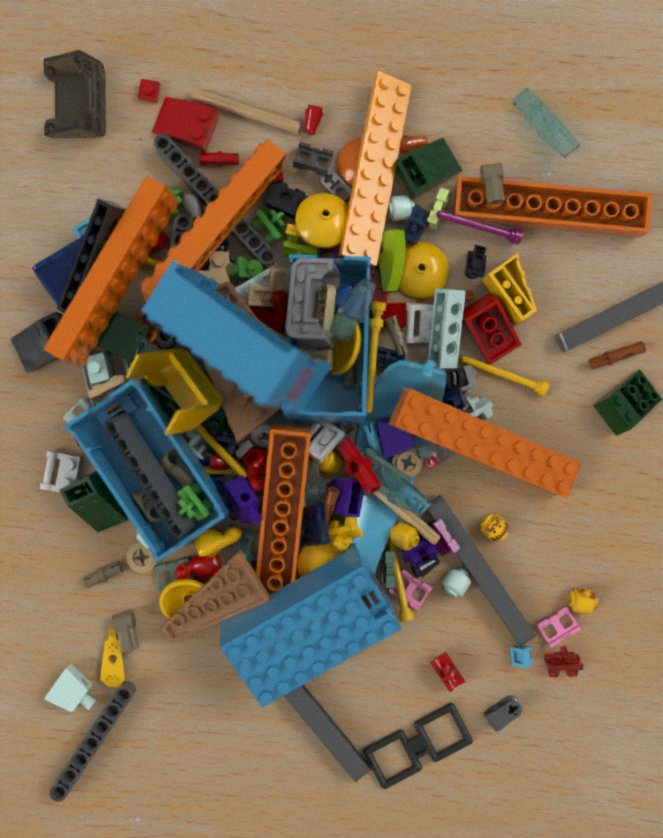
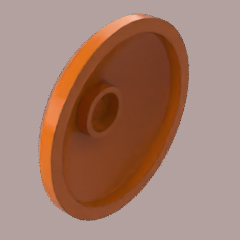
(348, 161)

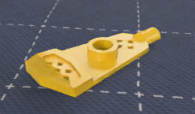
(109, 667)

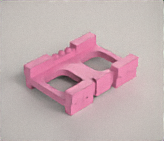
(413, 583)
(560, 631)

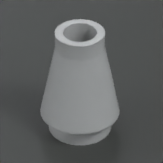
(192, 205)

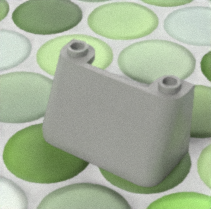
(305, 282)

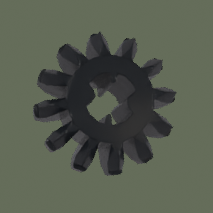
(454, 378)

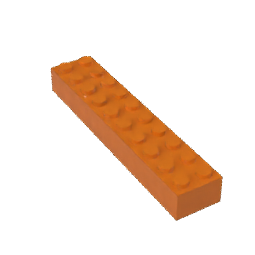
(556, 207)
(223, 213)
(112, 273)
(484, 442)
(282, 505)

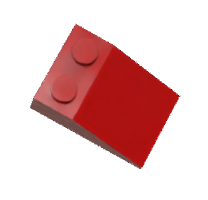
(186, 122)
(490, 328)

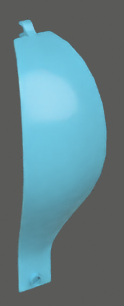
(375, 516)

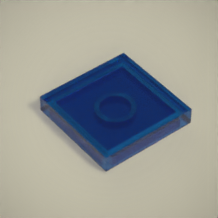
(314, 526)

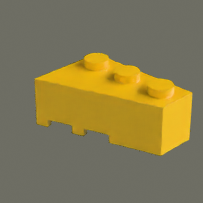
(510, 287)

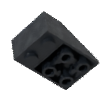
(32, 340)

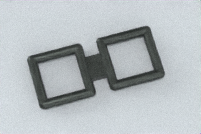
(417, 746)

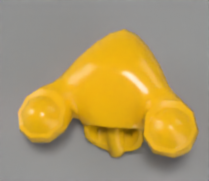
(212, 542)

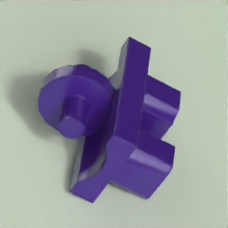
(423, 546)

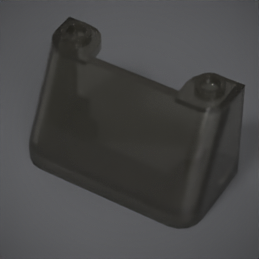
(78, 96)

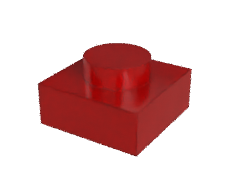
(149, 90)
(379, 295)

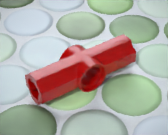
(359, 466)

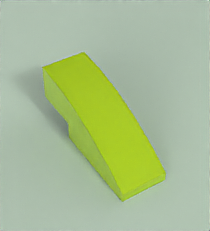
(392, 259)

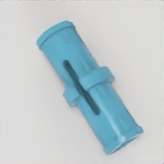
(373, 439)

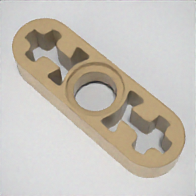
(325, 306)

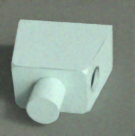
(100, 367)
(71, 690)

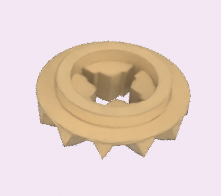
(410, 470)
(137, 564)

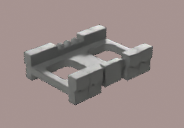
(314, 153)

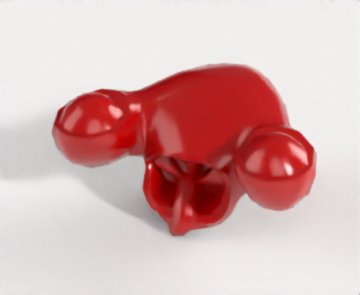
(255, 464)
(200, 566)

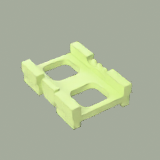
(442, 199)

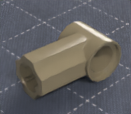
(492, 178)
(176, 467)
(125, 626)

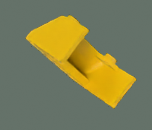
(185, 383)

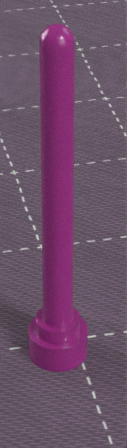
(513, 235)

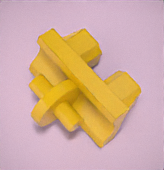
(343, 535)

